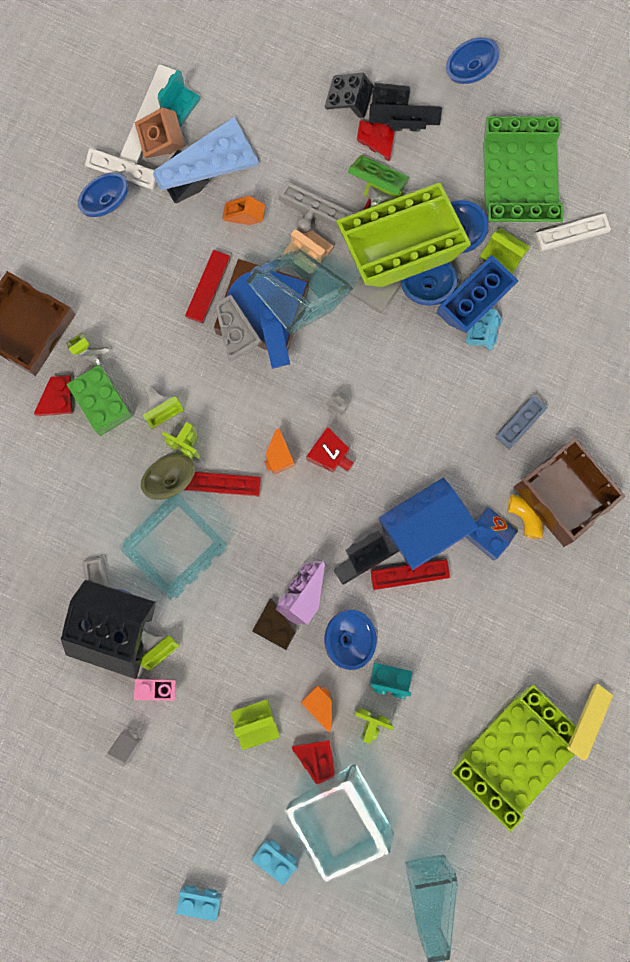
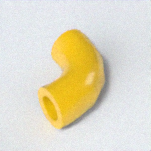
(532, 524)

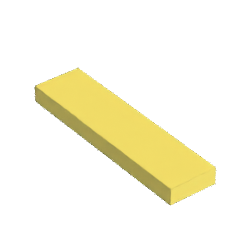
(590, 722)

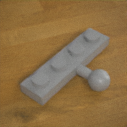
(312, 205)

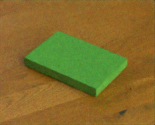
(379, 175)

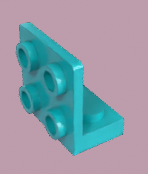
(178, 97)
(390, 679)

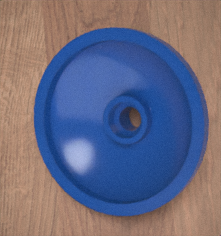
(472, 60)
(103, 195)
(473, 222)
(440, 279)
(359, 639)

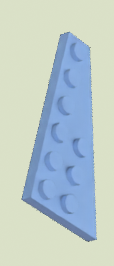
(213, 155)

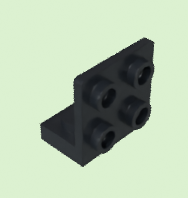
(350, 92)
(390, 94)

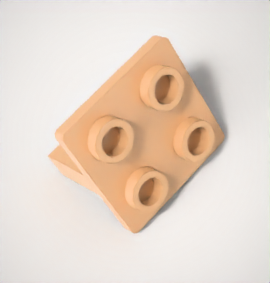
(310, 244)

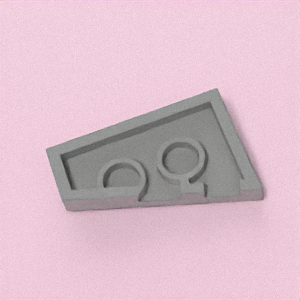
(235, 328)

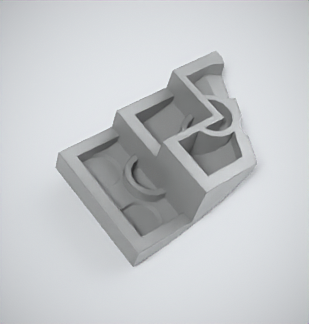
(374, 296)

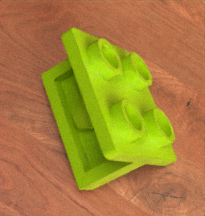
(505, 249)
(185, 439)
(254, 724)
(371, 730)

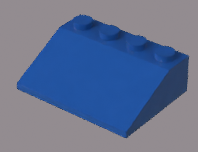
(428, 523)

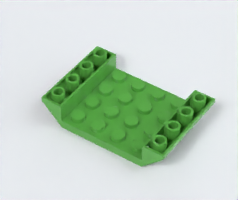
(521, 169)

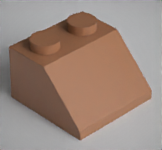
(159, 133)

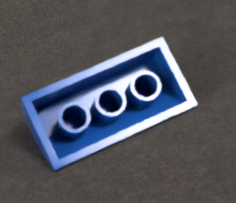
(477, 295)

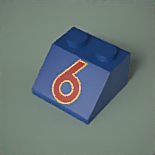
(493, 534)

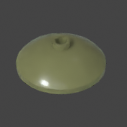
(167, 477)

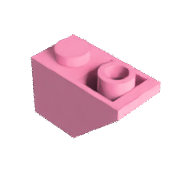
(154, 689)

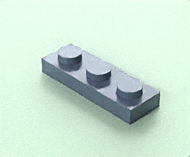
(521, 422)

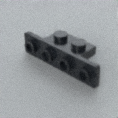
(405, 116)
(365, 556)

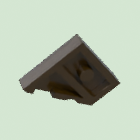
(274, 626)

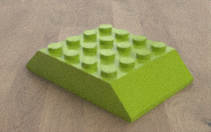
(404, 236)

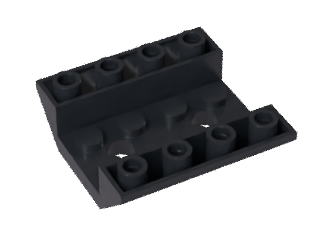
(107, 613)

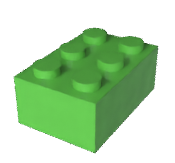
(99, 400)

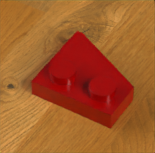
(377, 137)
(55, 398)
(316, 759)

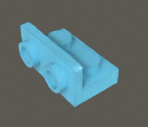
(485, 330)
(275, 861)
(198, 903)

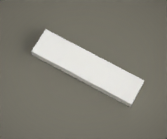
(112, 164)
(572, 232)

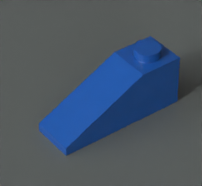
(273, 338)

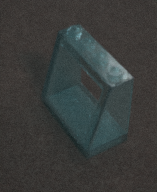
(289, 306)
(203, 562)
(369, 811)
(434, 900)

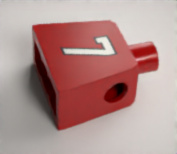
(330, 452)

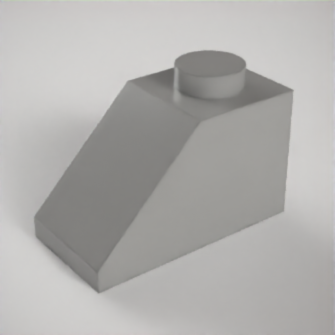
(124, 748)

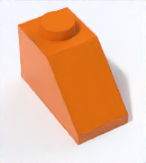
(244, 211)
(278, 454)
(320, 706)

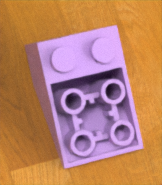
(304, 594)

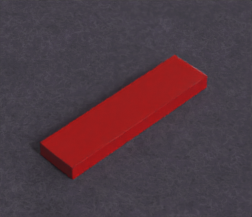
(207, 286)
(225, 484)
(406, 576)

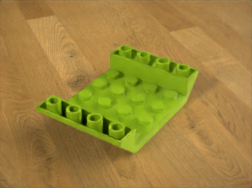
(516, 756)

